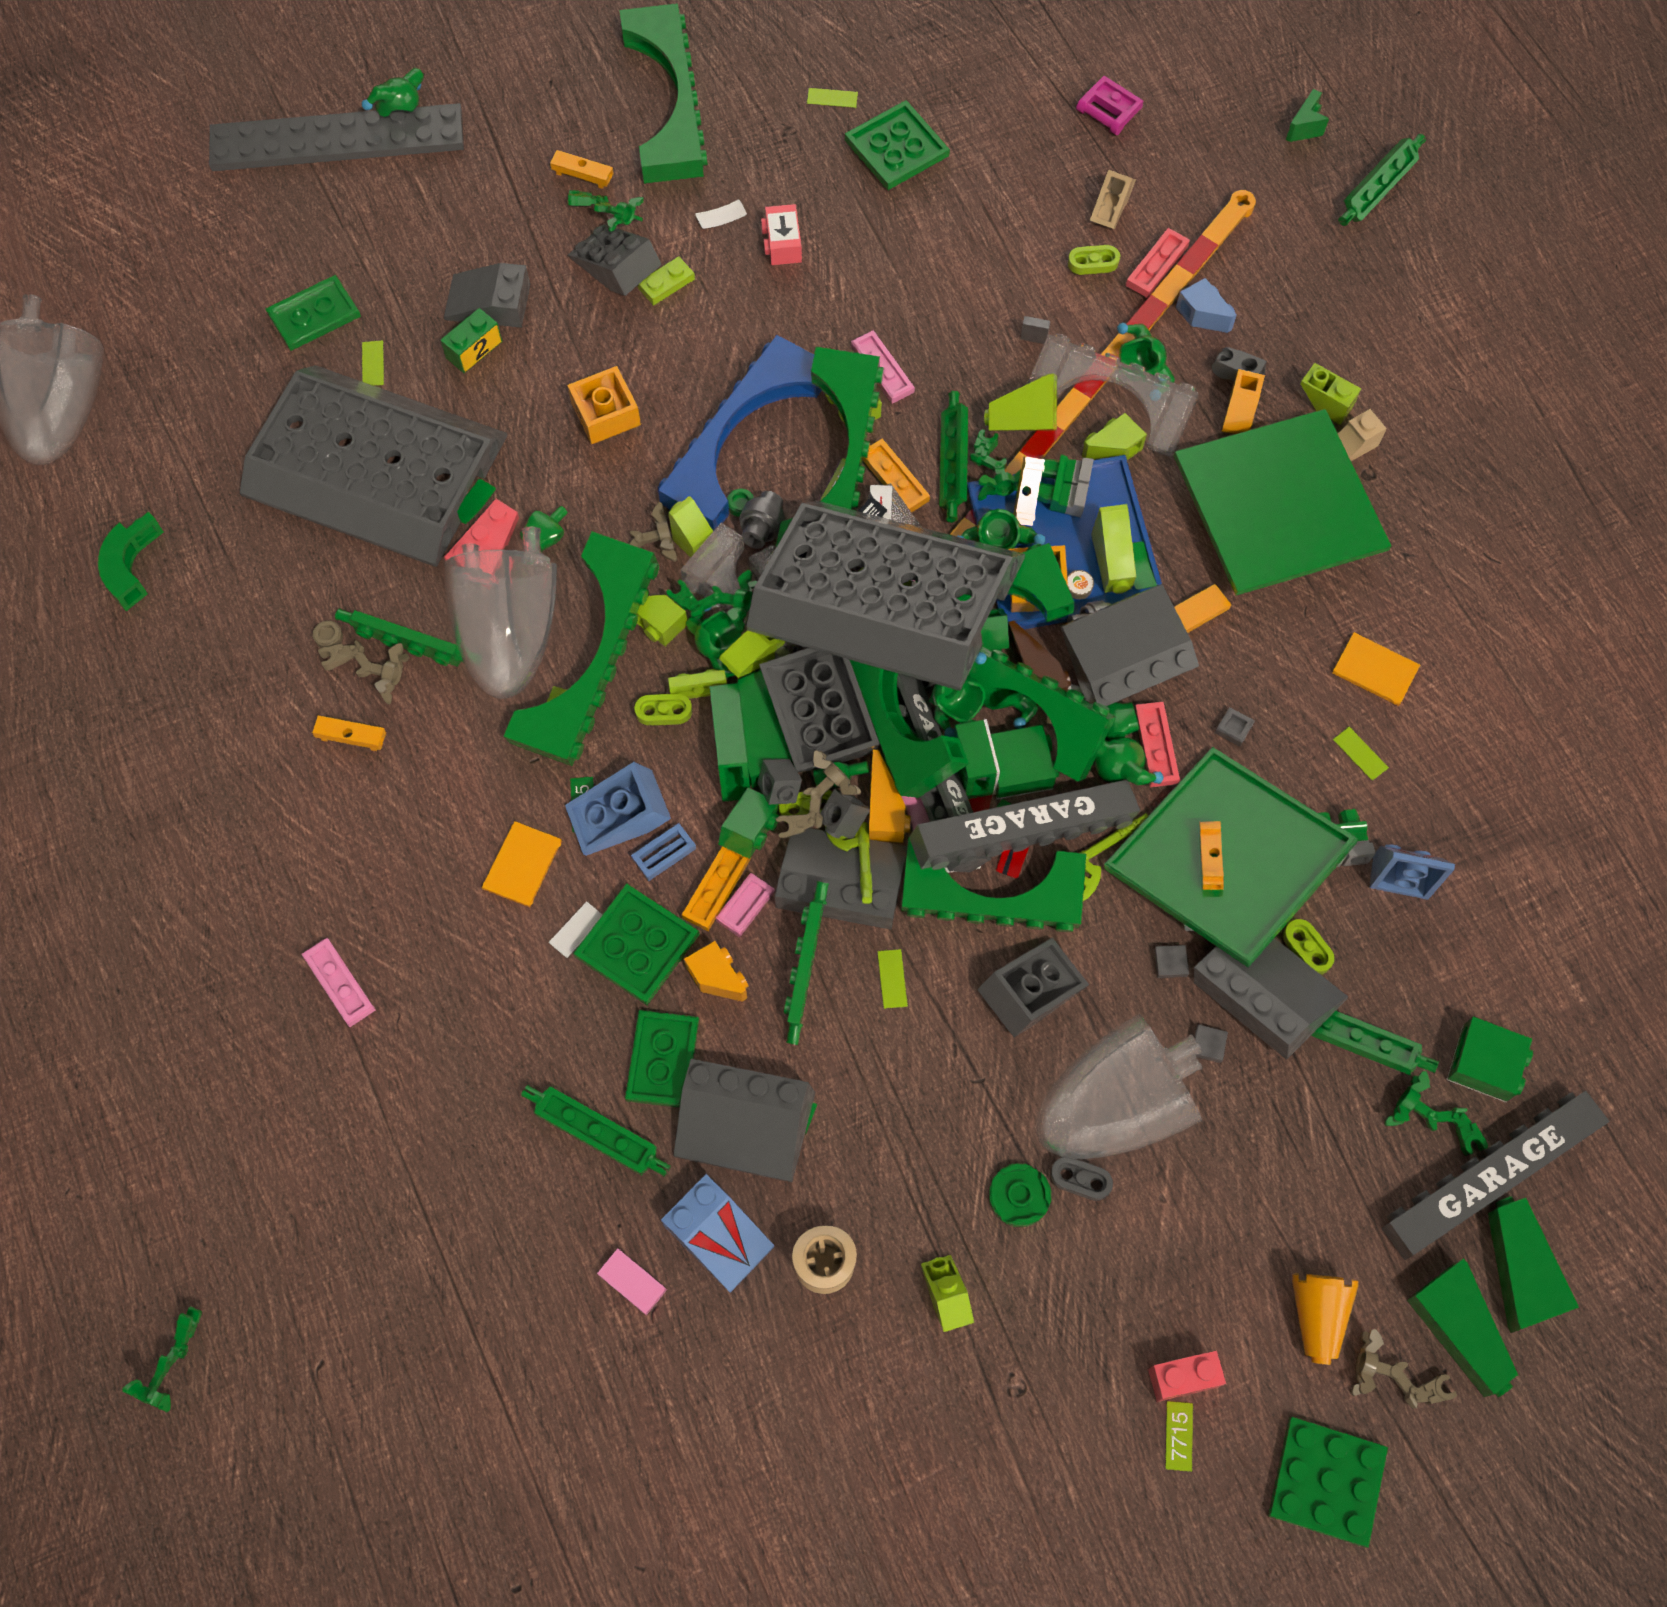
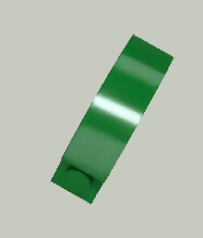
(117, 557)

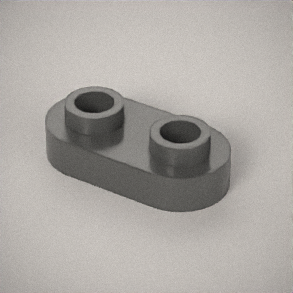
(1081, 1176)

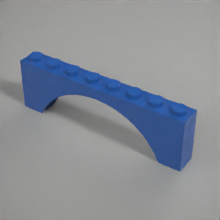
(778, 374)

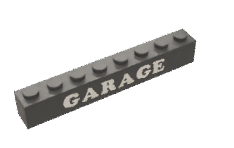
(948, 797)
(1023, 824)
(1494, 1175)

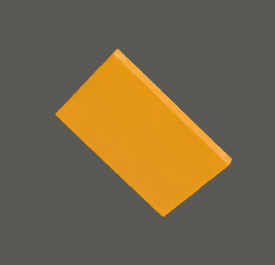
(1376, 669)
(522, 864)

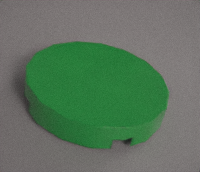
(1019, 1195)

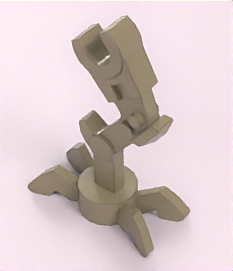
(663, 534)
(389, 672)
(799, 823)
(1368, 1365)

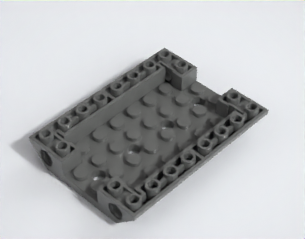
(353, 484)
(870, 612)

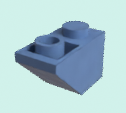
(1205, 307)

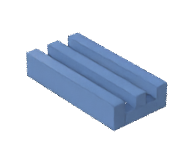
(669, 861)

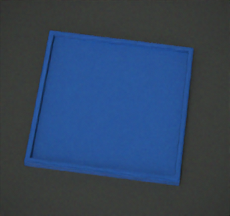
(1108, 486)

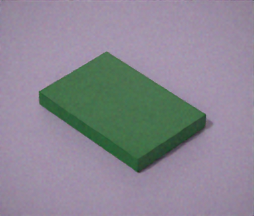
(313, 312)
(661, 1058)

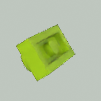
(666, 280)
(696, 684)

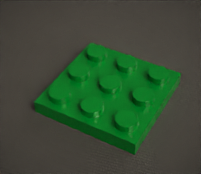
(897, 145)
(636, 944)
(1328, 1482)

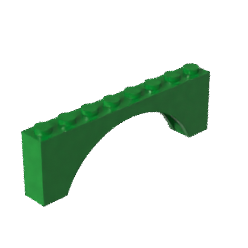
(676, 148)
(851, 385)
(561, 724)

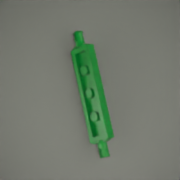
(1381, 179)
(953, 456)
(392, 634)
(801, 975)
(1374, 1043)
(596, 1130)

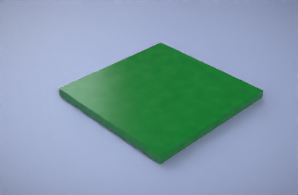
(1281, 502)
(1271, 855)

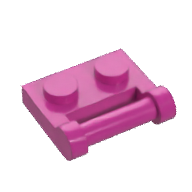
(1112, 98)

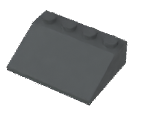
(1128, 646)
(819, 707)
(814, 858)
(1274, 997)
(742, 1119)

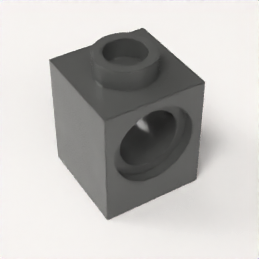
(779, 781)
(843, 815)

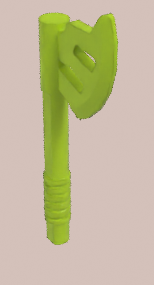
(861, 841)
(1095, 871)

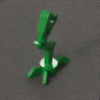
(622, 212)
(1003, 482)
(740, 600)
(1410, 1101)
(185, 1329)

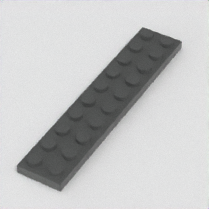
(335, 137)

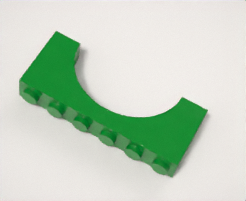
(1041, 583)
(1077, 723)
(912, 761)
(1051, 903)

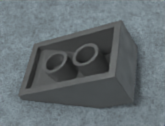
(496, 289)
(1032, 987)

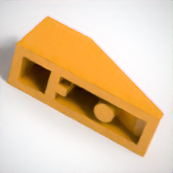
(887, 807)

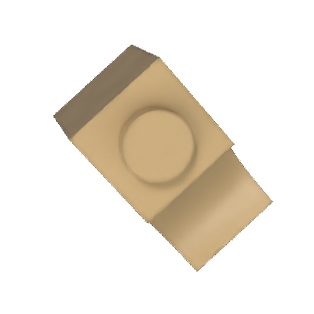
(1112, 199)
(1362, 434)

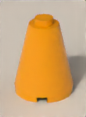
(1323, 1314)

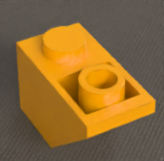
(1243, 402)
(714, 974)

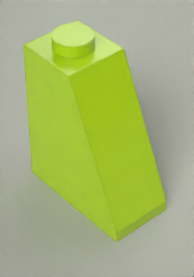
(1025, 408)
(1114, 548)

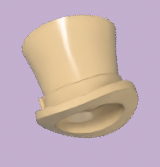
(824, 1259)

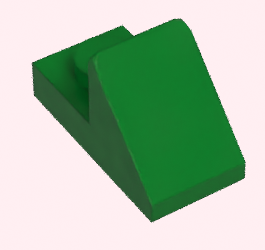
(1308, 121)

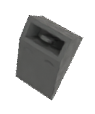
(616, 258)

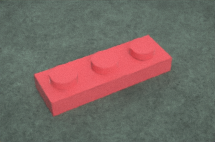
(1157, 262)
(1157, 742)

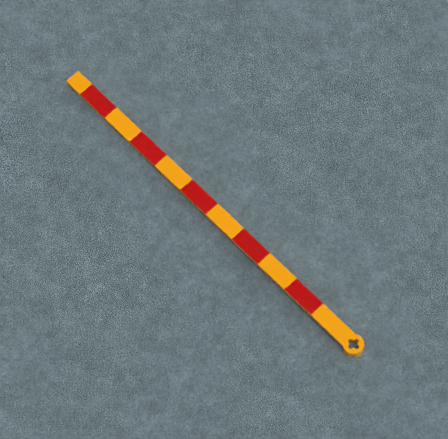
(1148, 315)

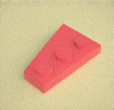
(490, 531)

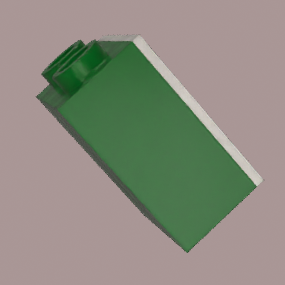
(1024, 761)
(982, 772)
(1490, 1059)

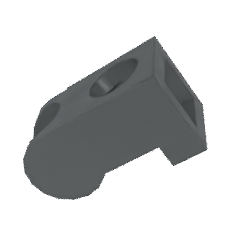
(1230, 360)

